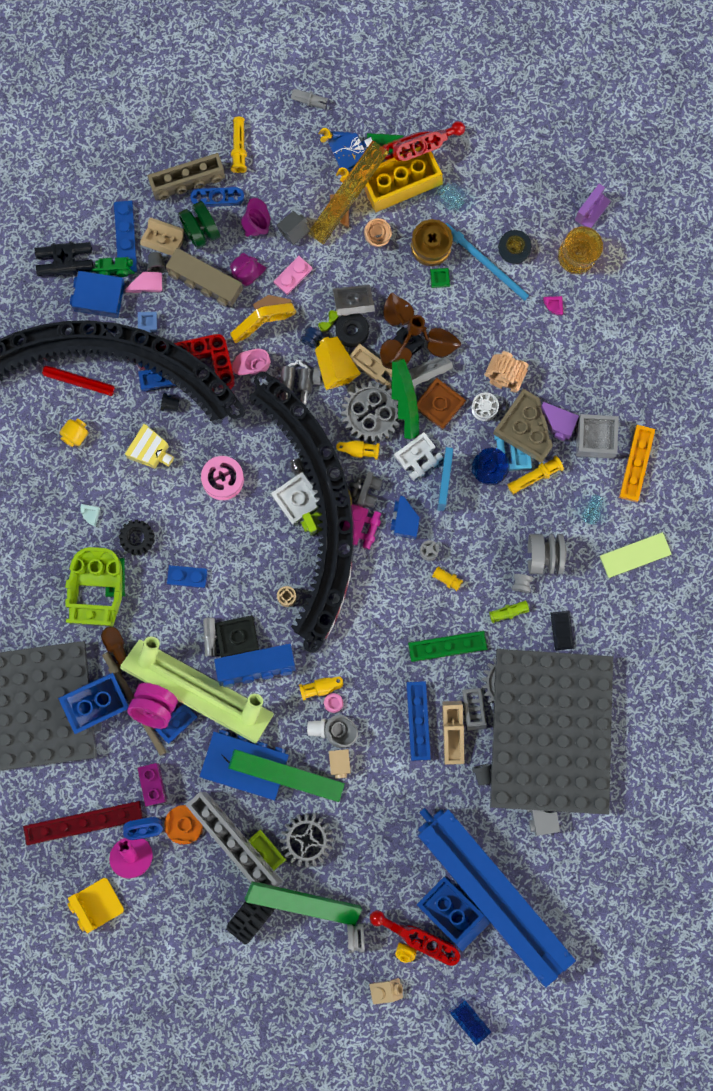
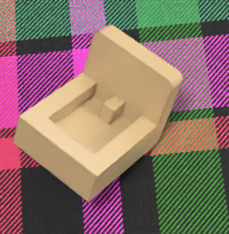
(386, 991)

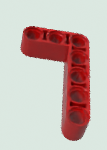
(209, 351)

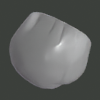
(341, 731)

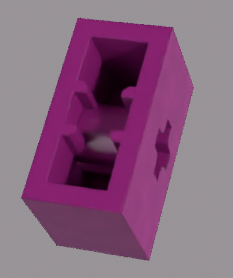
(152, 784)

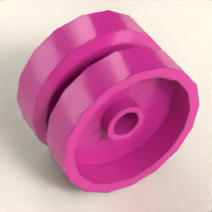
(152, 705)

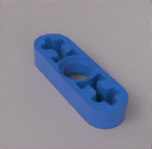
(230, 190)

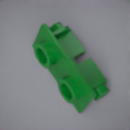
(120, 268)

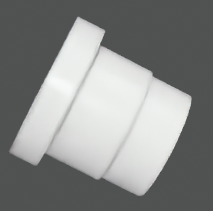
(317, 728)

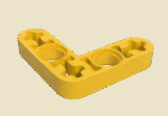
(261, 316)

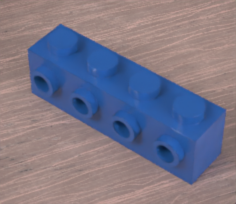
(255, 665)

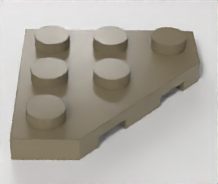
(526, 427)

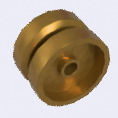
(431, 242)

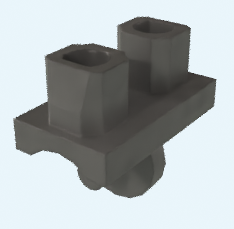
(370, 482)

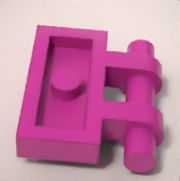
(360, 517)

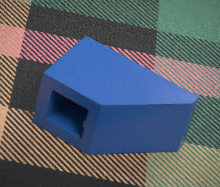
(406, 521)

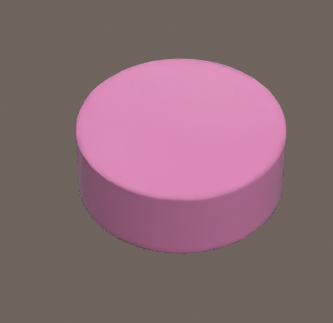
(333, 703)

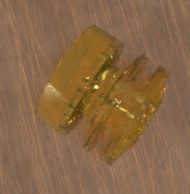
(583, 241)

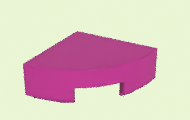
(554, 304)

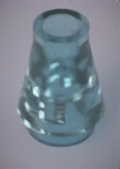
(592, 511)

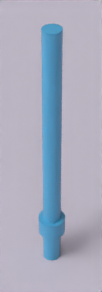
(459, 238)

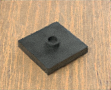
(237, 636)

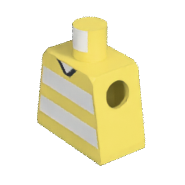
(149, 449)

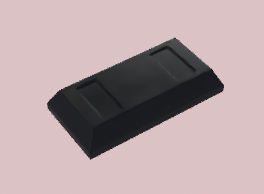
(562, 630)

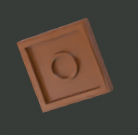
(440, 403)

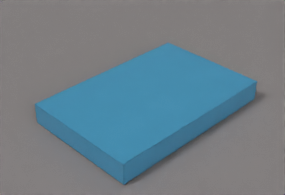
(445, 478)

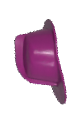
(256, 218)
(246, 269)

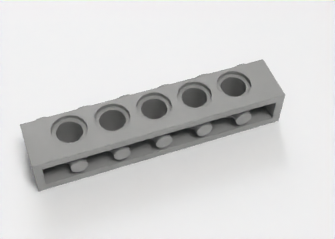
(232, 840)

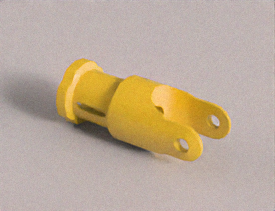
(357, 449)
(320, 687)

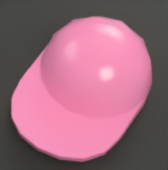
(251, 362)

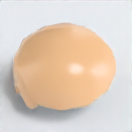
(377, 227)

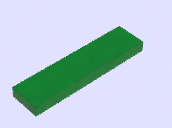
(447, 646)

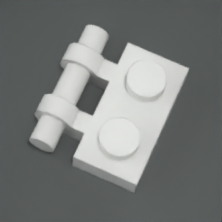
(416, 450)

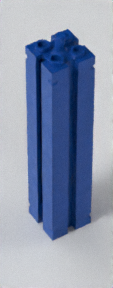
(494, 896)

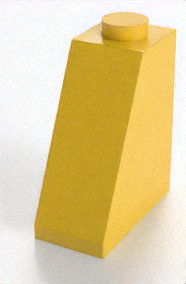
(335, 363)

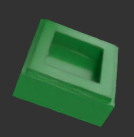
(440, 278)

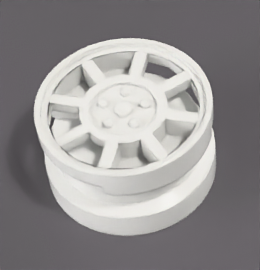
(485, 406)

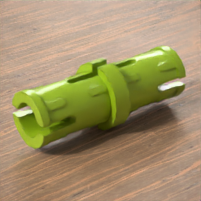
(509, 611)

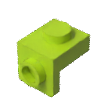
(310, 523)

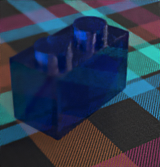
(470, 1021)

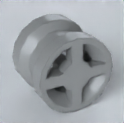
(431, 547)
(522, 583)

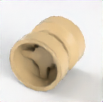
(285, 599)

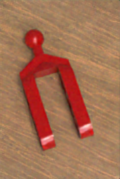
(428, 141)
(378, 918)

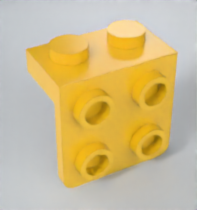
(95, 905)

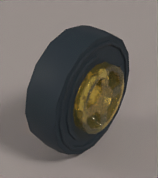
(517, 240)

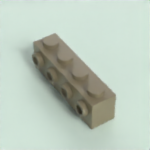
(186, 177)
(204, 277)

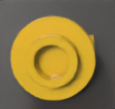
(405, 953)

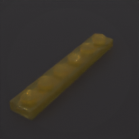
(348, 192)

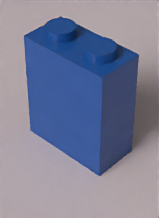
(97, 294)

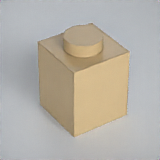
(339, 763)

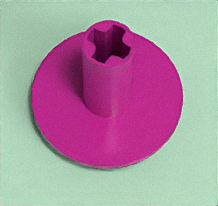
(131, 857)

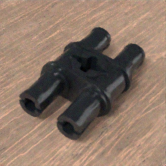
(70, 265)

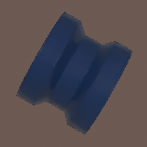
(311, 337)

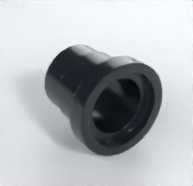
(169, 403)

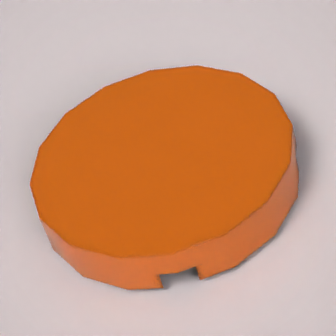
(184, 819)

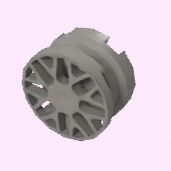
(353, 938)

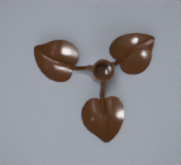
(395, 311)

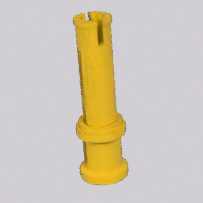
(238, 153)
(543, 471)

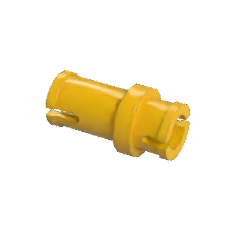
(447, 578)

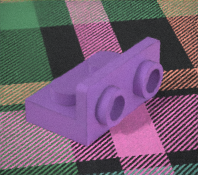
(593, 207)

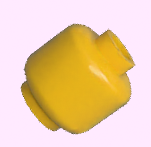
(73, 432)

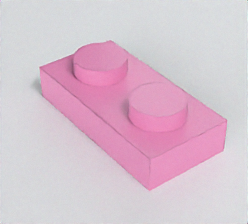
(293, 275)

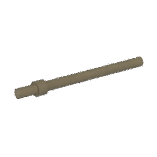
(115, 669)

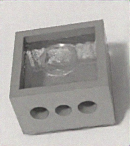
(597, 436)

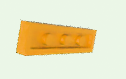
(637, 463)

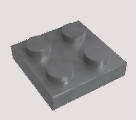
(353, 300)

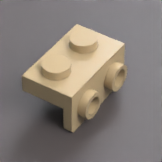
(162, 236)

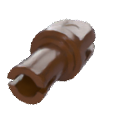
(114, 643)

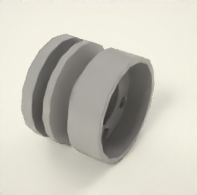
(546, 553)

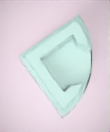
(90, 514)

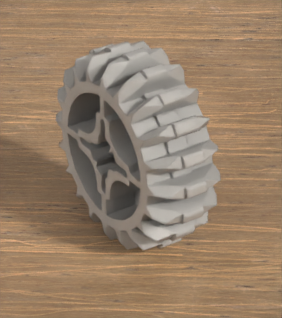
(301, 857)

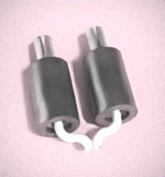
(305, 379)

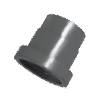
(155, 263)
(482, 774)

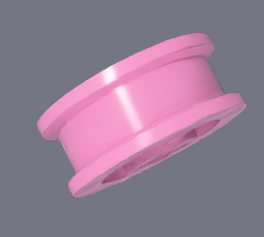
(229, 491)

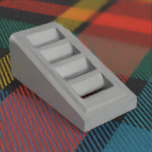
(474, 725)

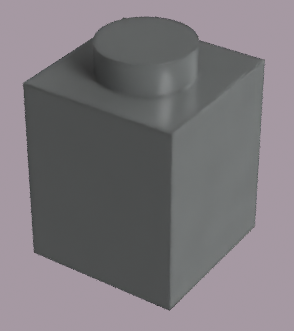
(293, 227)

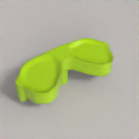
(324, 326)

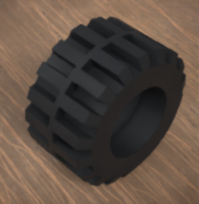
(248, 921)

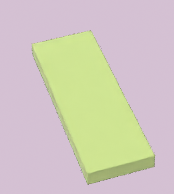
(635, 555)

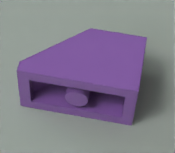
(559, 421)

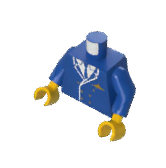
(346, 149)

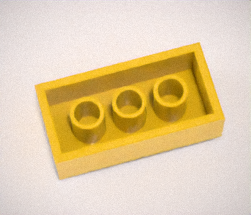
(401, 180)

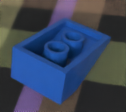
(93, 703)
(453, 913)

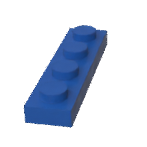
(125, 231)
(418, 721)

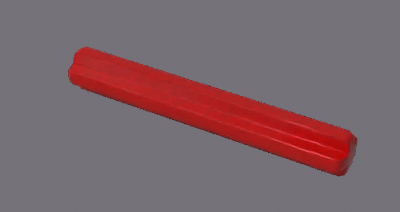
(78, 380)

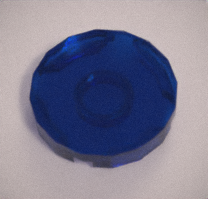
(490, 466)

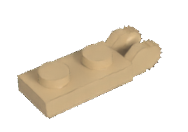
(370, 365)

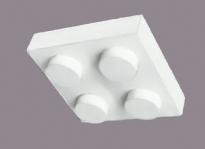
(296, 498)

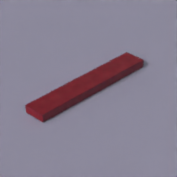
(82, 823)

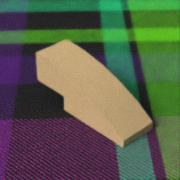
(453, 732)

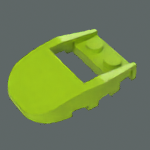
(98, 569)

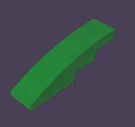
(405, 394)

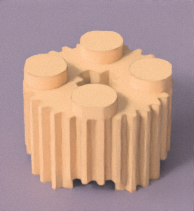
(506, 371)

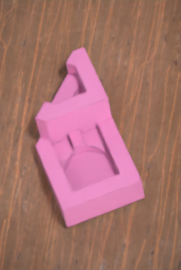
(146, 282)

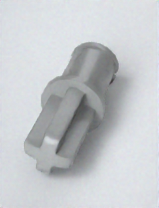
(309, 98)
(209, 636)

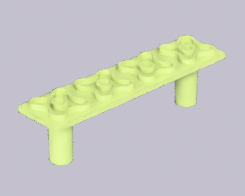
(198, 690)

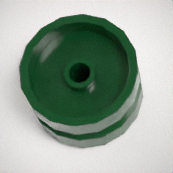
(200, 224)

